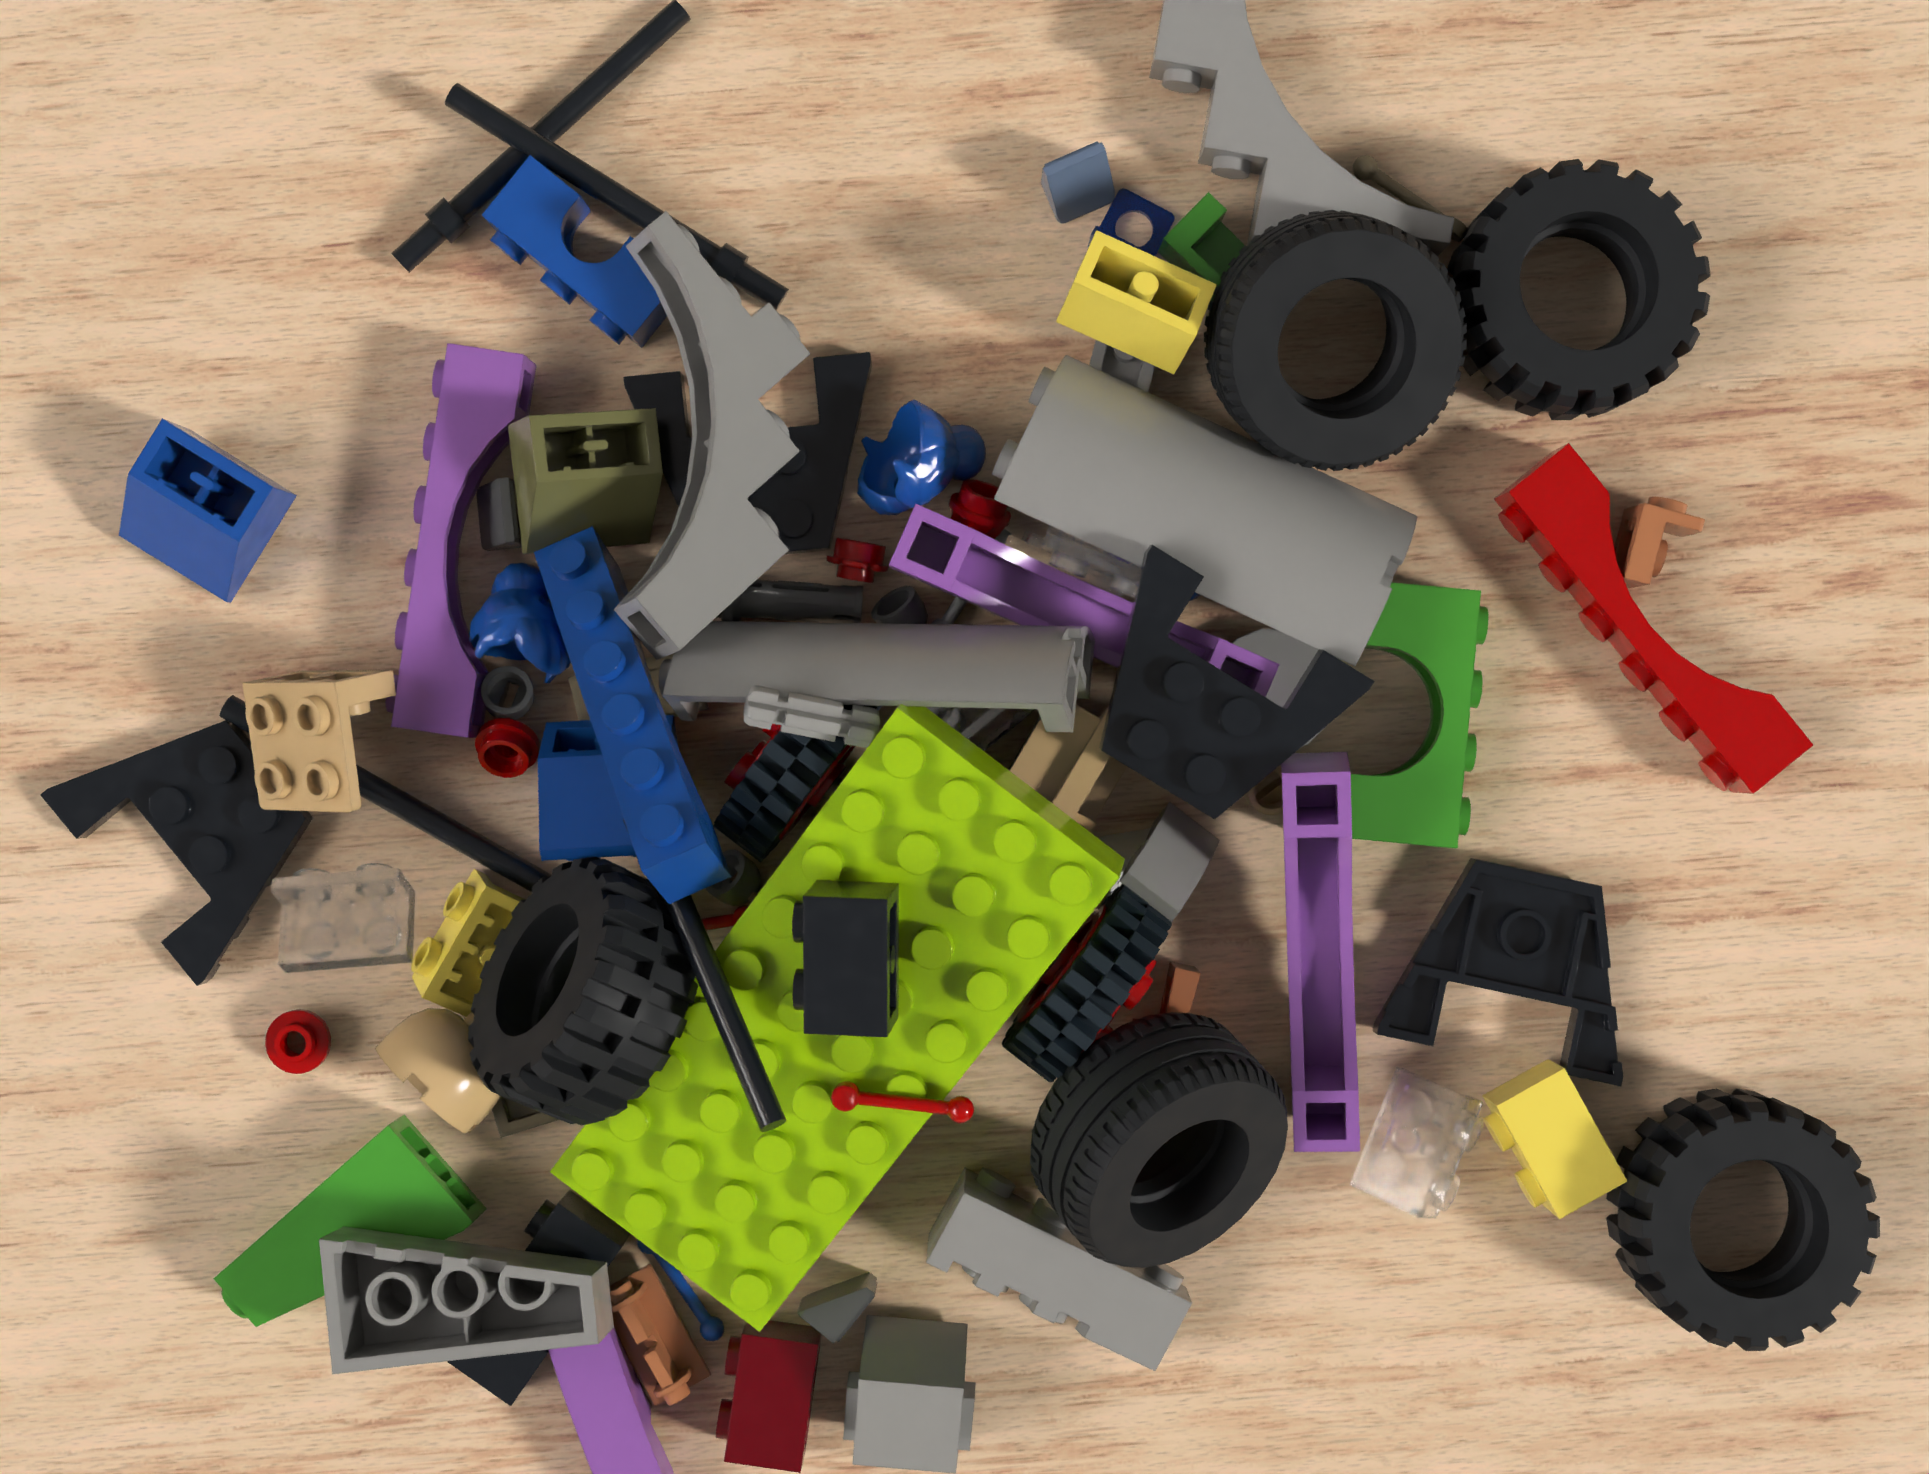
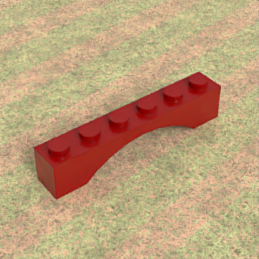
(1567, 521)

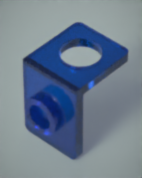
(1130, 202)

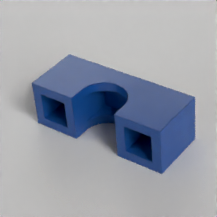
(538, 220)

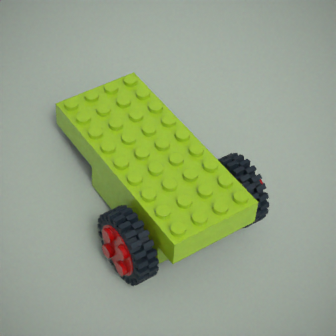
(985, 911)

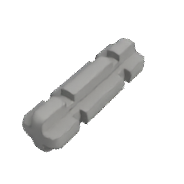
(811, 716)

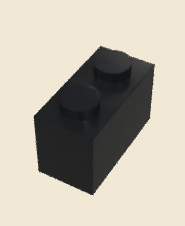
(848, 958)

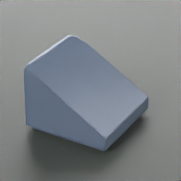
(1078, 182)

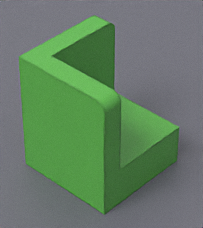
(1202, 241)

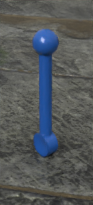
(711, 1326)

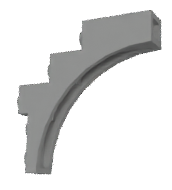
(1254, 133)
(736, 444)

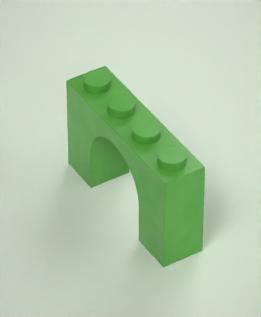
(1423, 797)

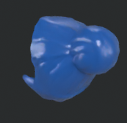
(917, 460)
(520, 622)

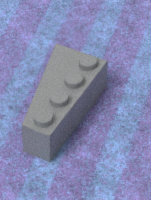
(1032, 1251)
(445, 1300)

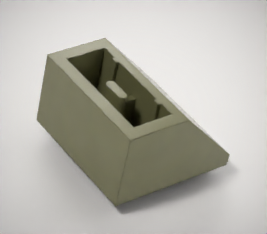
(585, 474)

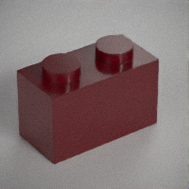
(771, 1395)

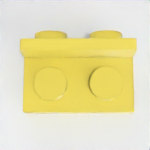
(452, 961)

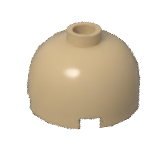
(435, 1058)

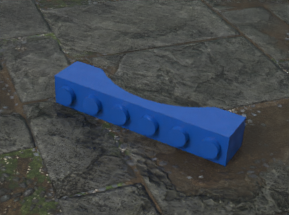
(639, 750)

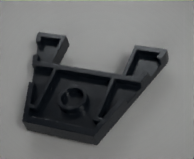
(809, 488)
(1193, 722)
(208, 812)
(1519, 938)

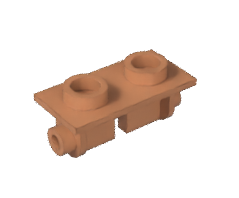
(655, 1337)

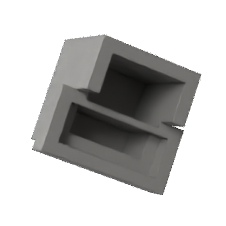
(910, 1395)

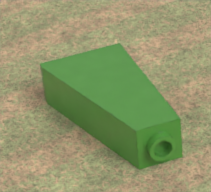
(386, 1187)

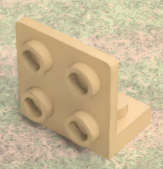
(305, 736)

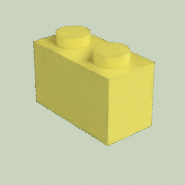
(1136, 302)
(1552, 1139)

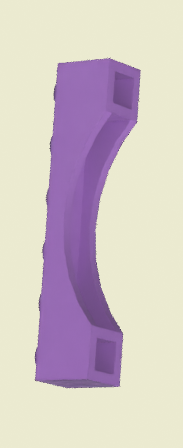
(1036, 594)
(438, 668)
(1320, 951)

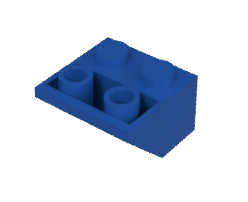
(200, 509)
(577, 797)

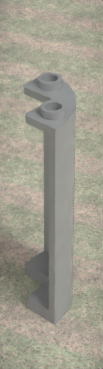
(1257, 527)
(887, 666)

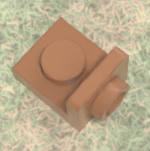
(1639, 539)

